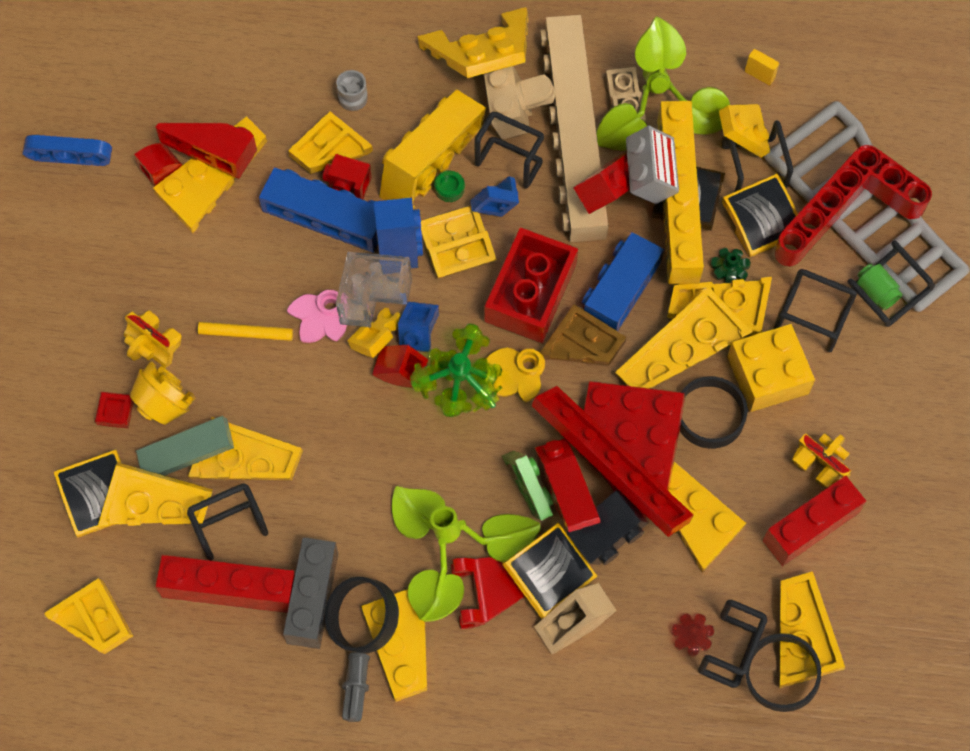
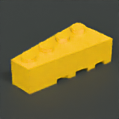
(430, 147)

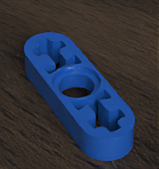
(67, 150)

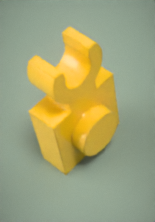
(374, 338)

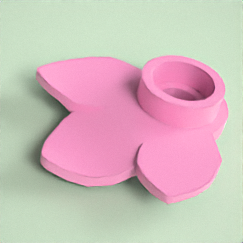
(315, 318)

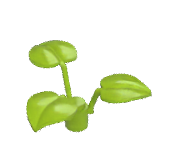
(656, 51)
(419, 510)

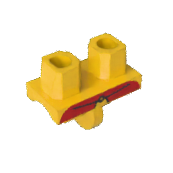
(147, 341)
(810, 451)

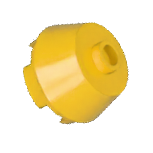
(160, 395)

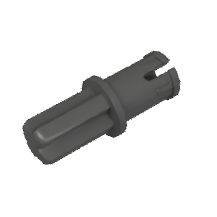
(355, 687)

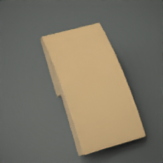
(624, 87)

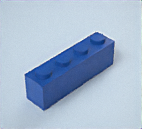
(320, 208)

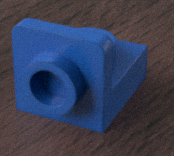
(496, 199)
(417, 324)

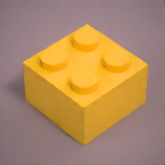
(770, 367)

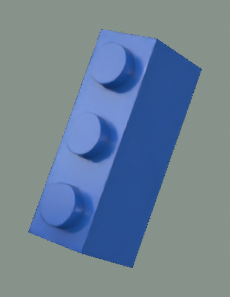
(399, 229)
(623, 280)

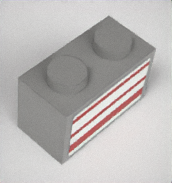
(652, 165)

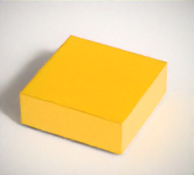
(761, 67)

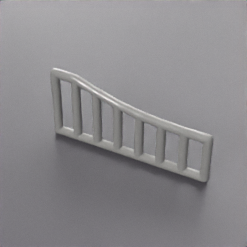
(857, 238)

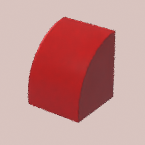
(156, 162)
(397, 363)

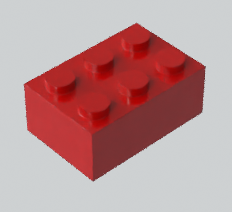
(531, 285)

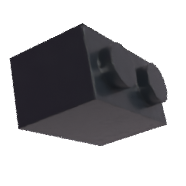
(619, 524)

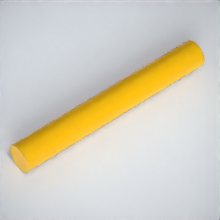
(245, 331)

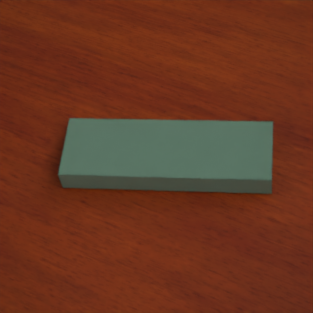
(186, 447)

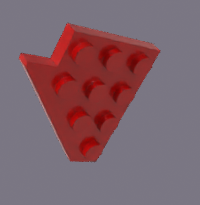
(641, 422)

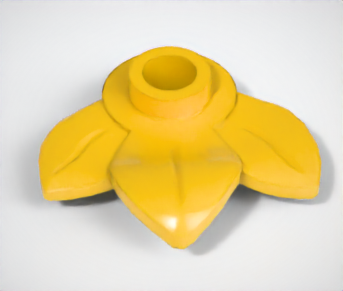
(514, 375)

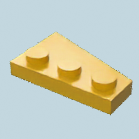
(744, 298)
(252, 458)
(148, 497)
(712, 522)
(405, 652)

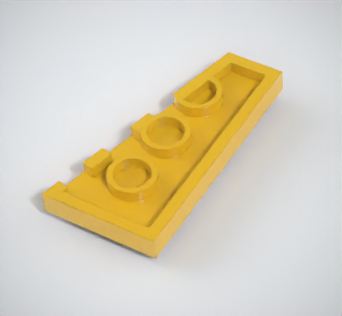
(197, 186)
(686, 340)

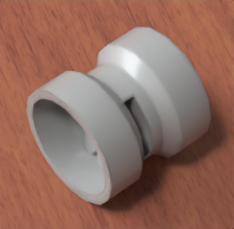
(352, 90)

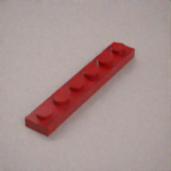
(612, 461)

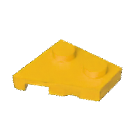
(746, 127)
(325, 140)

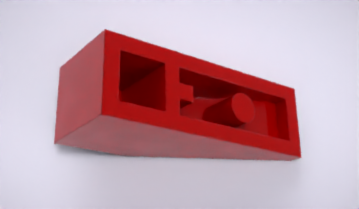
(212, 143)
(566, 485)

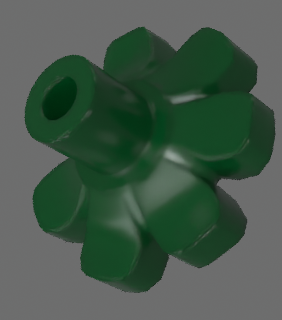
(730, 265)

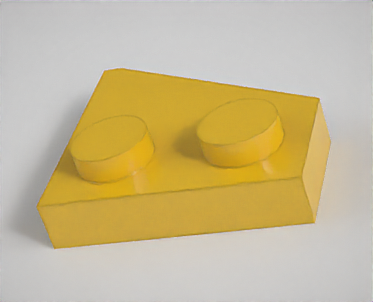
(92, 617)

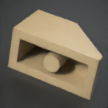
(575, 617)

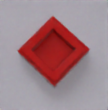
(114, 410)

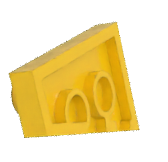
(805, 617)

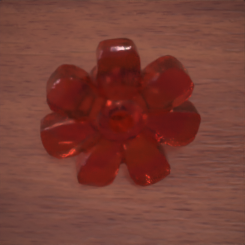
(692, 634)

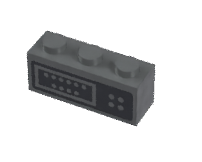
(311, 593)

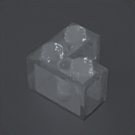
(371, 280)

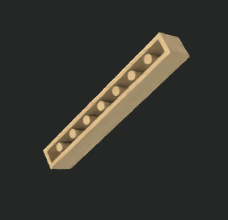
(574, 123)

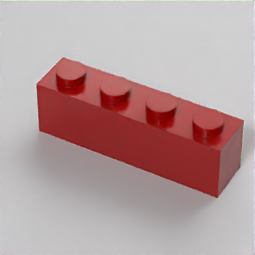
(225, 583)

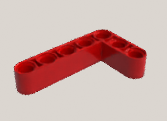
(841, 197)

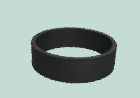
(712, 381)
(334, 604)
(789, 707)

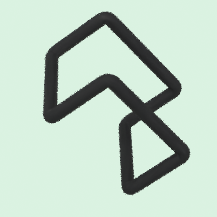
(776, 130)
(480, 156)
(888, 322)
(833, 335)
(250, 503)
(748, 656)

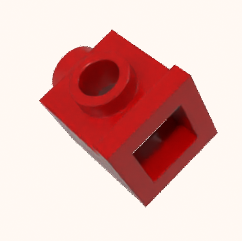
(348, 175)

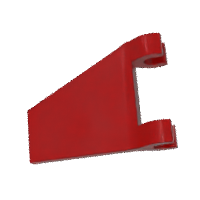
(493, 589)

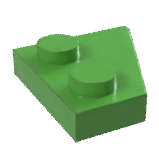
(526, 470)

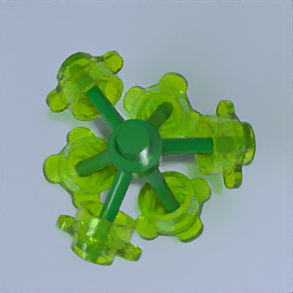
(458, 368)

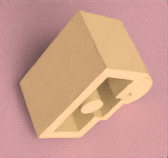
(516, 98)

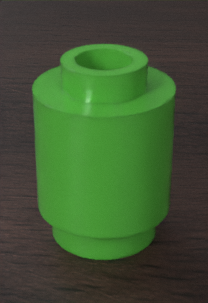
(879, 286)

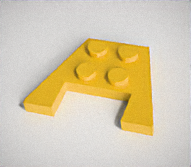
(483, 52)

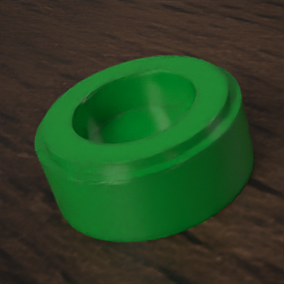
(449, 186)

